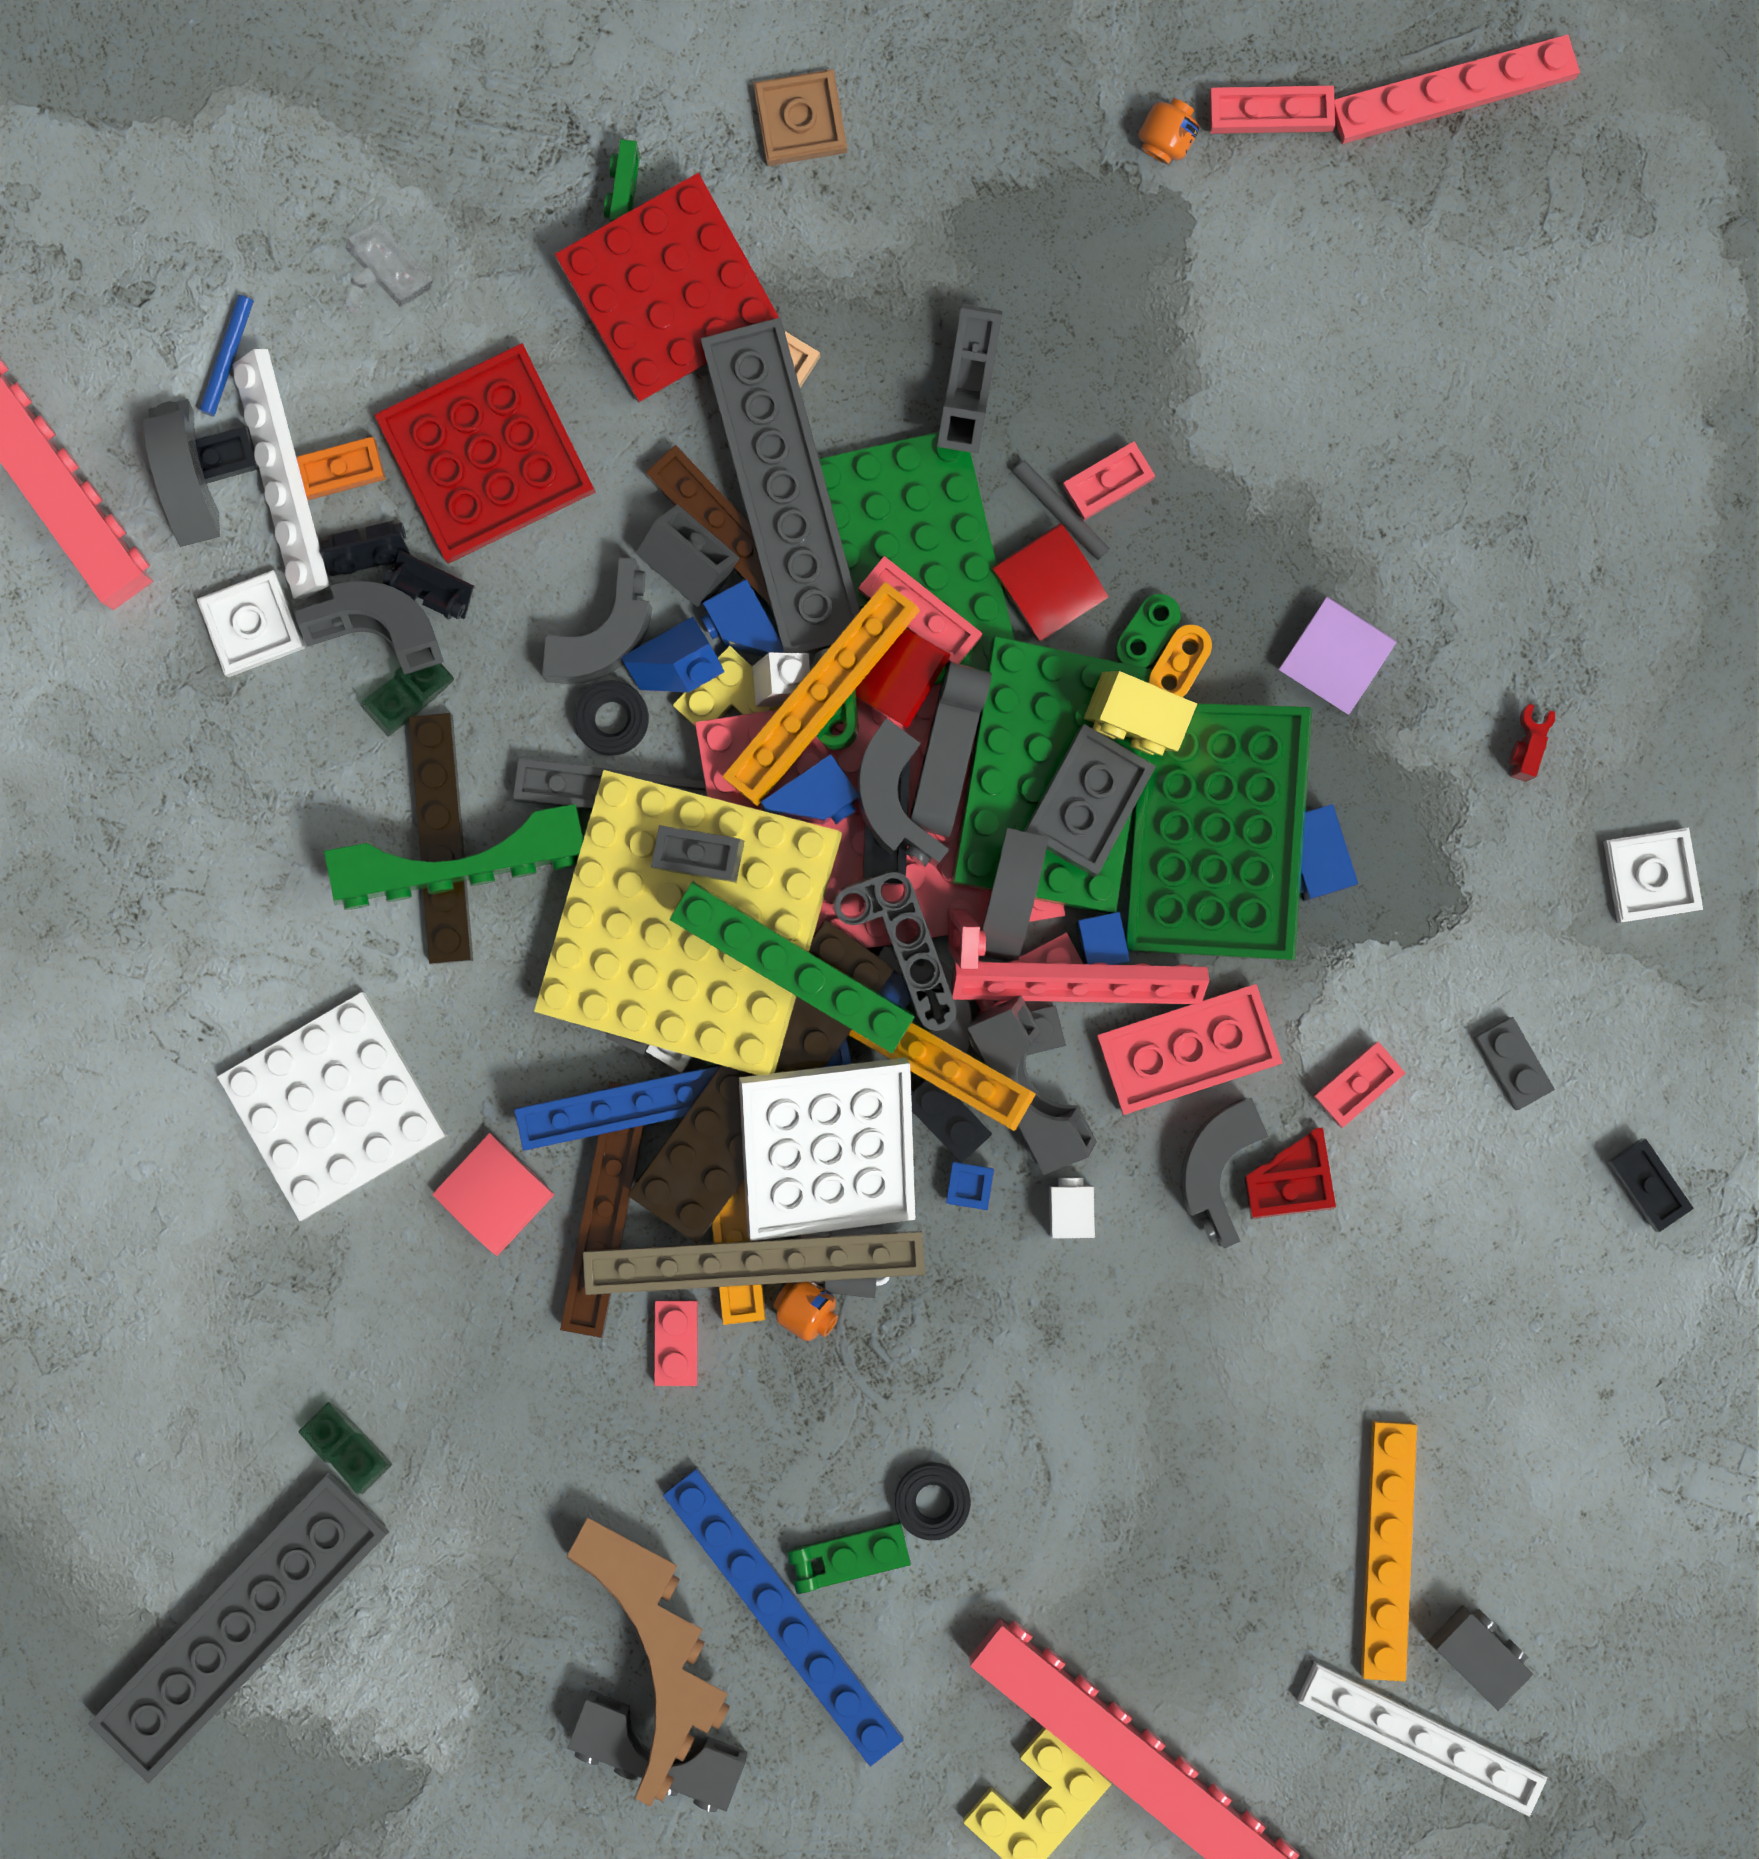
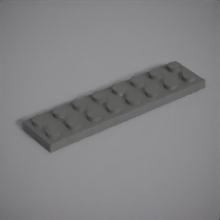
(782, 485)
(238, 1628)

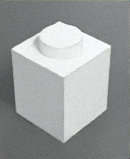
(778, 677)
(1071, 1209)

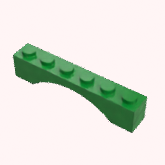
(368, 873)
(791, 967)

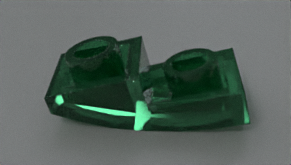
(405, 696)
(345, 1447)

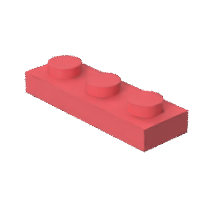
(1272, 109)
(935, 620)

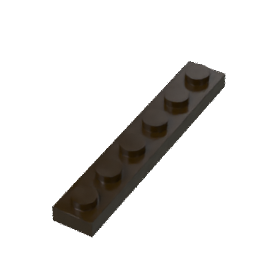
(440, 834)

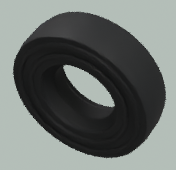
(593, 699)
(938, 1527)

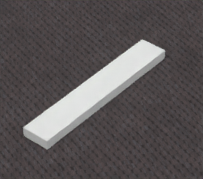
(1422, 1739)

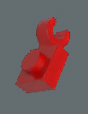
(1528, 754)

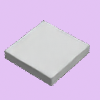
(250, 623)
(1653, 875)

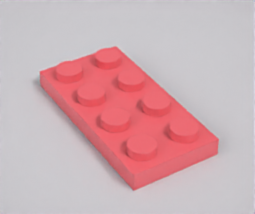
(1189, 1049)

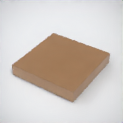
(800, 117)

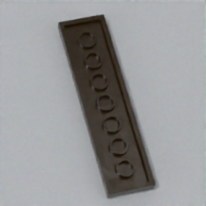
(704, 1153)

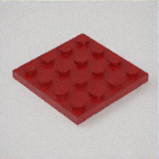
(663, 284)
(484, 453)

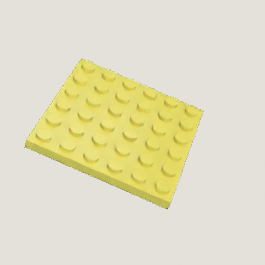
(650, 980)

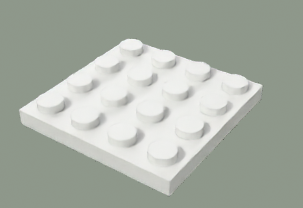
(332, 1106)
(827, 1148)

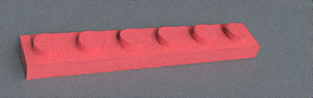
(1455, 89)
(1081, 982)

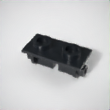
(347, 554)
(436, 587)

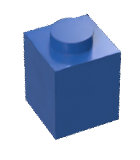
(1103, 940)

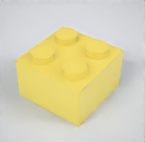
(1139, 711)

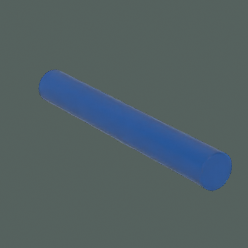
(226, 355)

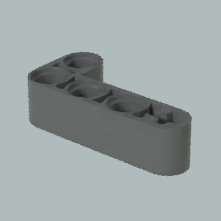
(949, 748)
(905, 951)

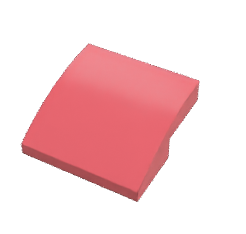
(493, 1194)

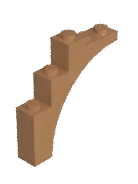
(681, 1699)

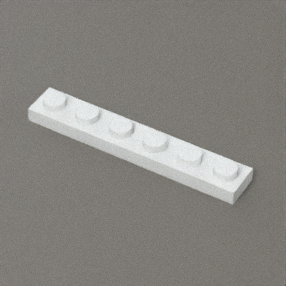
(280, 474)

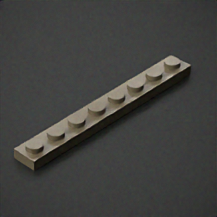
(754, 1262)

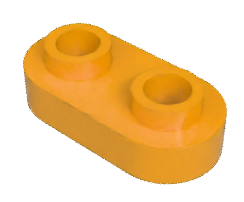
(1178, 664)

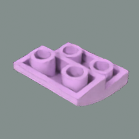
(1338, 655)

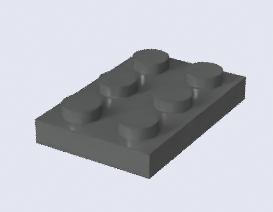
(1089, 799)

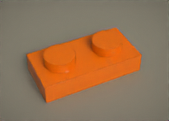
(341, 468)

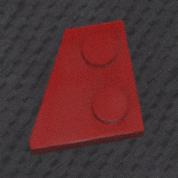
(1292, 1181)

